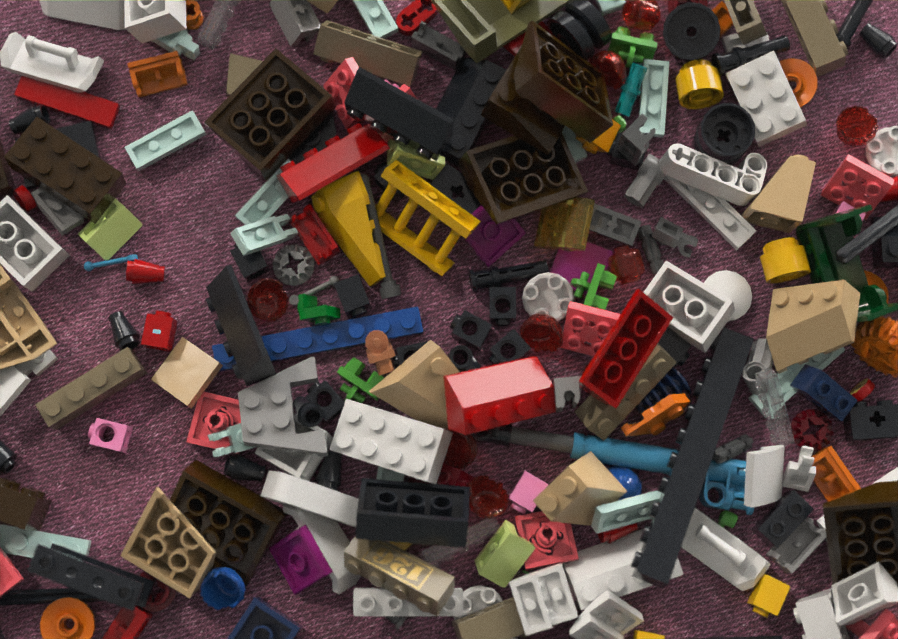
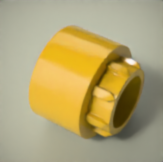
(699, 85)
(784, 261)

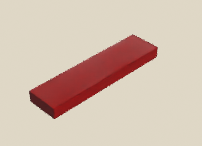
(73, 103)

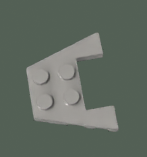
(269, 412)

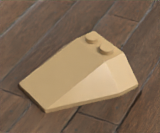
(21, 329)

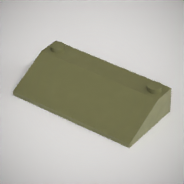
(488, 25)

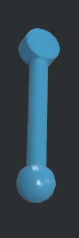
(89, 266)

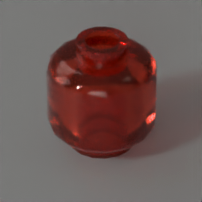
(641, 14)
(626, 264)

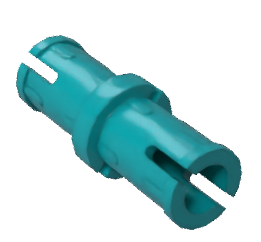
(631, 89)

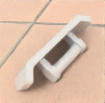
(93, 12)
(49, 62)
(331, 543)
(723, 552)

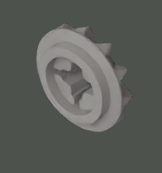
(287, 275)

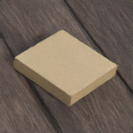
(187, 372)

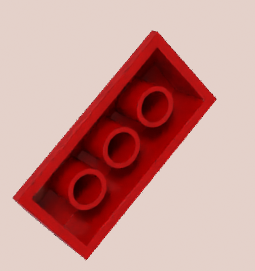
(331, 162)
(625, 349)
(498, 395)

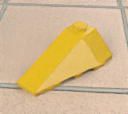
(346, 218)

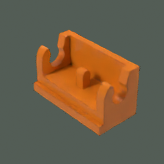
(157, 74)
(832, 475)

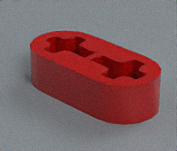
(411, 11)

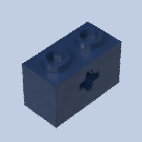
(823, 392)

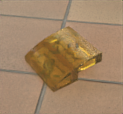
(565, 225)

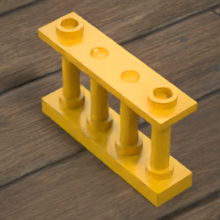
(433, 201)

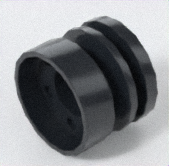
(728, 122)

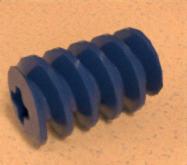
(670, 384)

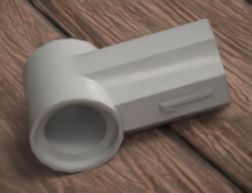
(646, 181)
(759, 359)

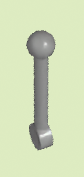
(294, 298)

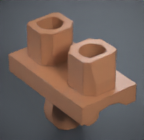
(379, 351)

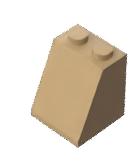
(784, 197)
(578, 492)

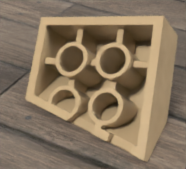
(811, 321)
(418, 385)
(169, 546)

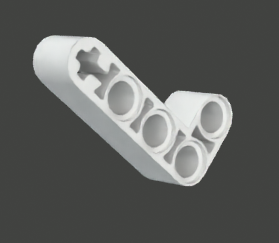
(713, 176)
(310, 497)

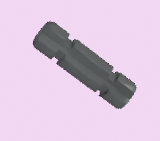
(650, 248)
(732, 448)

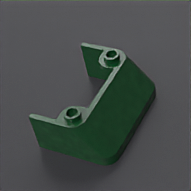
(822, 240)

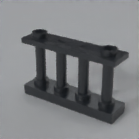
(91, 576)

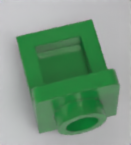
(311, 312)

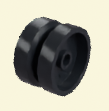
(691, 16)
(580, 28)

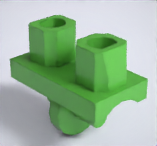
(632, 48)
(600, 278)
(351, 374)

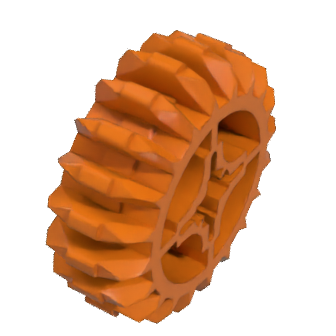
(878, 344)

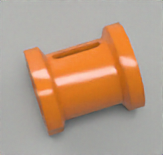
(191, 8)

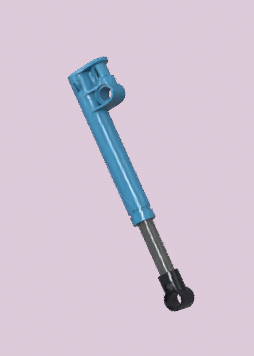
(725, 478)

